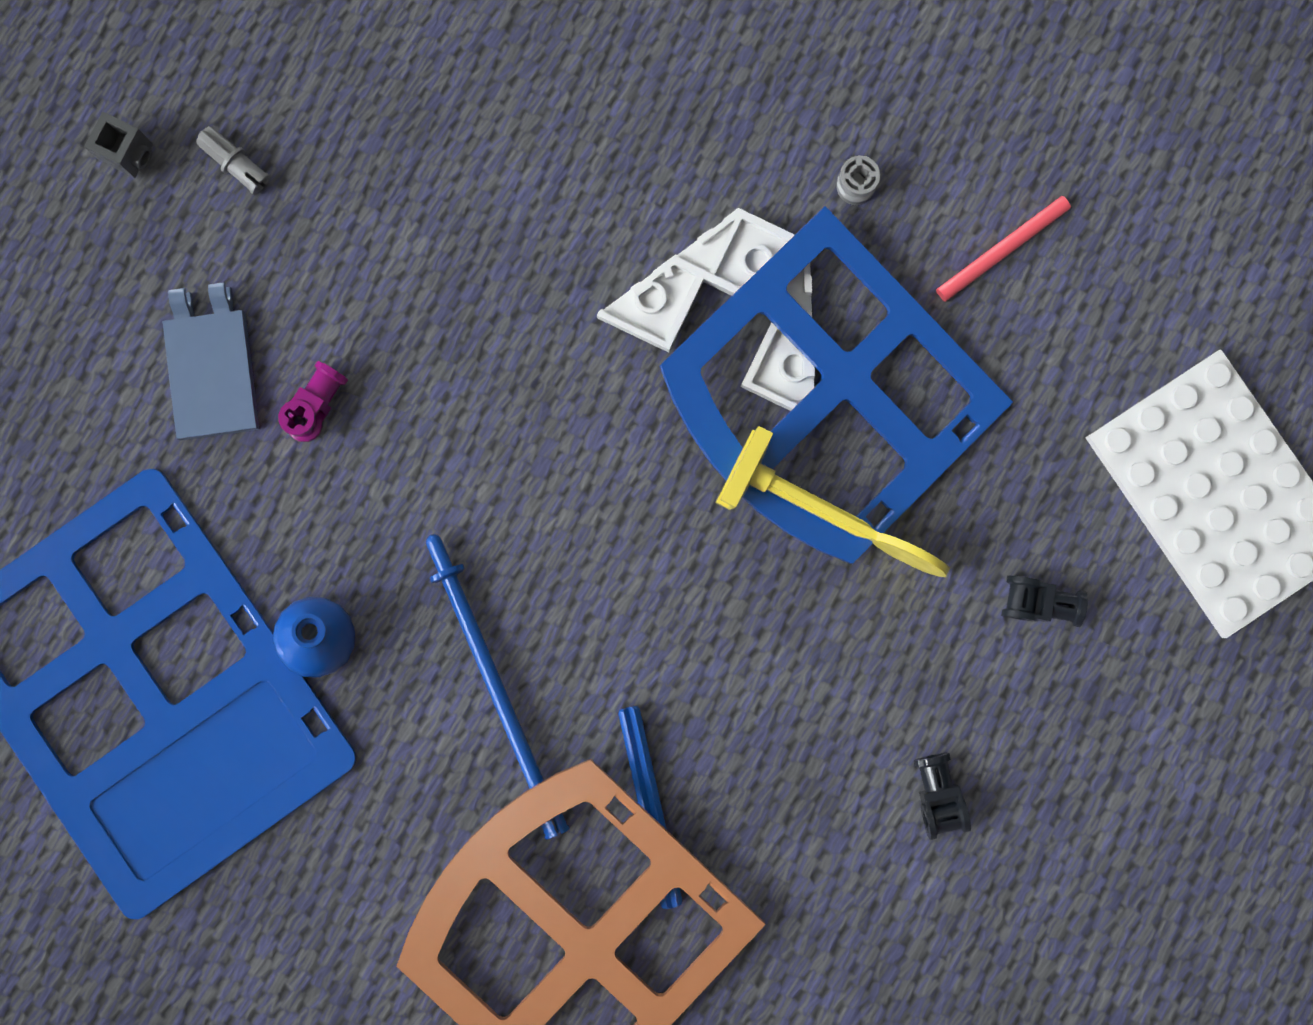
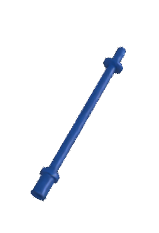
(448, 576)

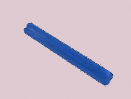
(644, 778)

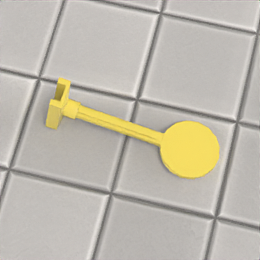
(751, 472)

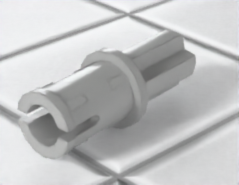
(232, 159)

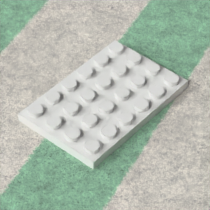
(1215, 491)

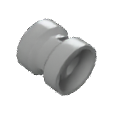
(856, 189)

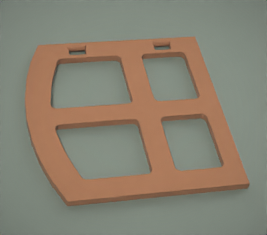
(587, 948)

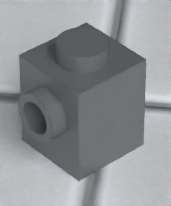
(119, 145)

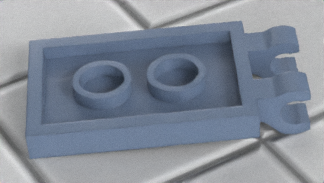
(209, 367)

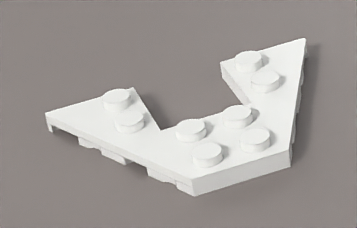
(725, 260)

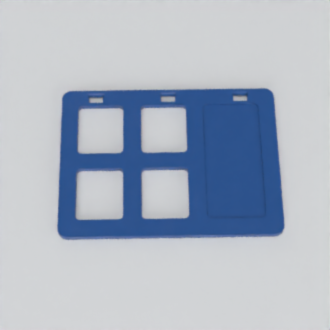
(198, 771)

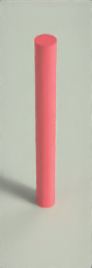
(1003, 248)

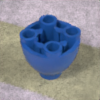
(323, 653)

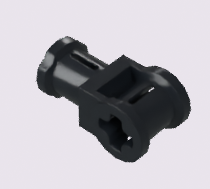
(1036, 601)
(941, 797)

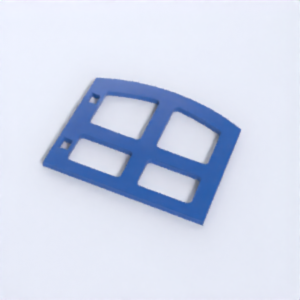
(843, 378)

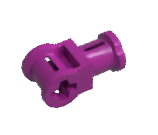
(311, 403)

